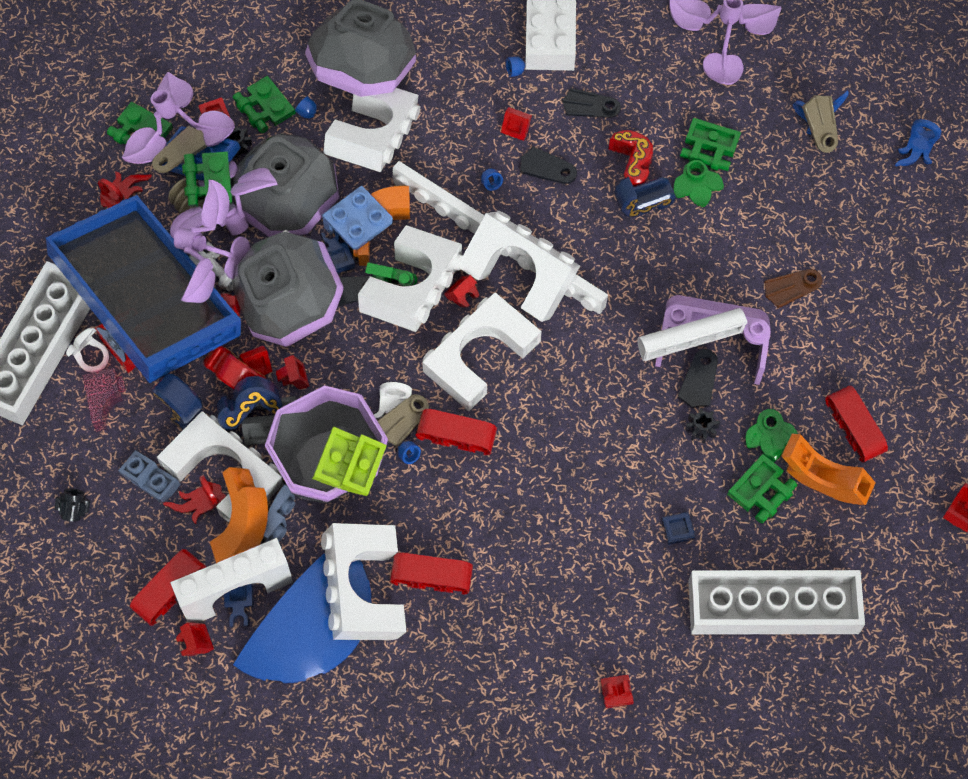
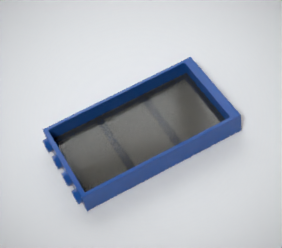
(135, 285)

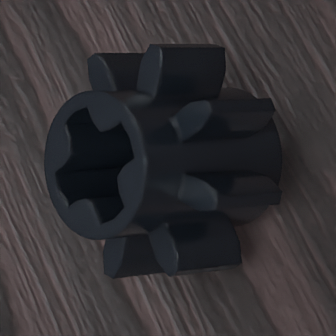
(242, 138)
(708, 422)
(72, 504)

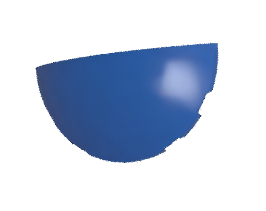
(296, 635)

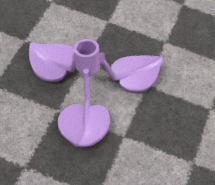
(758, 19)
(167, 101)
(235, 218)
(192, 241)

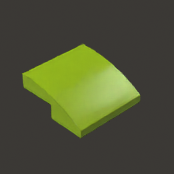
(349, 462)

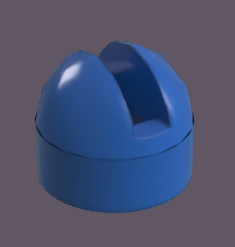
(516, 65)
(306, 108)
(498, 179)
(415, 452)

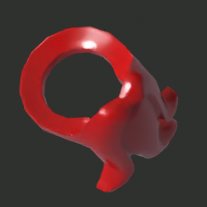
(119, 189)
(201, 500)

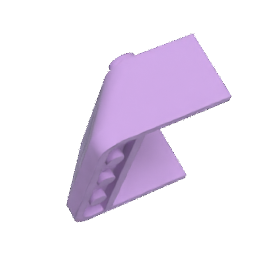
(687, 309)

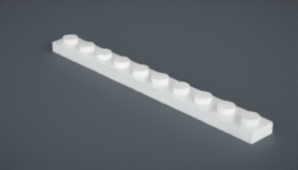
(470, 219)

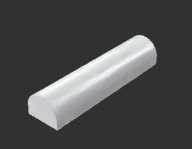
(691, 334)

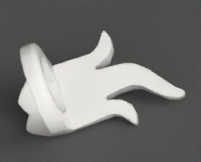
(82, 340)
(392, 395)

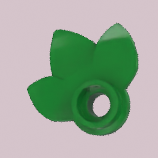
(697, 186)
(770, 439)

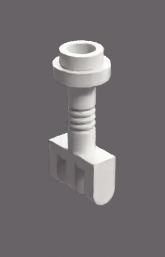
(224, 282)

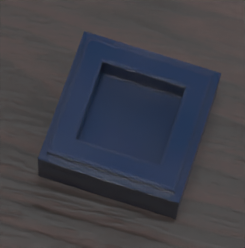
(678, 528)

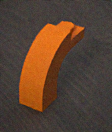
(397, 203)
(832, 479)
(247, 517)

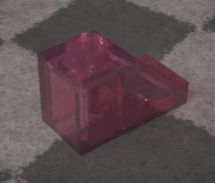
(102, 393)

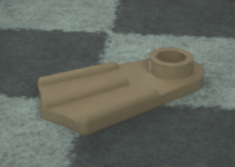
(821, 121)
(187, 142)
(402, 419)

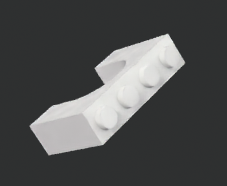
(373, 146)
(553, 268)
(412, 304)
(492, 318)
(207, 438)
(257, 565)
(350, 615)

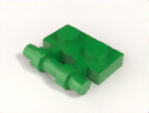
(269, 99)
(133, 119)
(712, 138)
(214, 167)
(388, 273)
(756, 482)

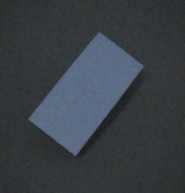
(149, 477)
(276, 523)

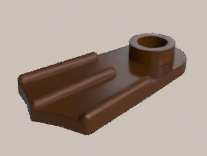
(791, 286)

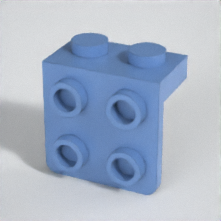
(357, 218)

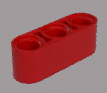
(857, 422)
(456, 430)
(432, 572)
(158, 594)

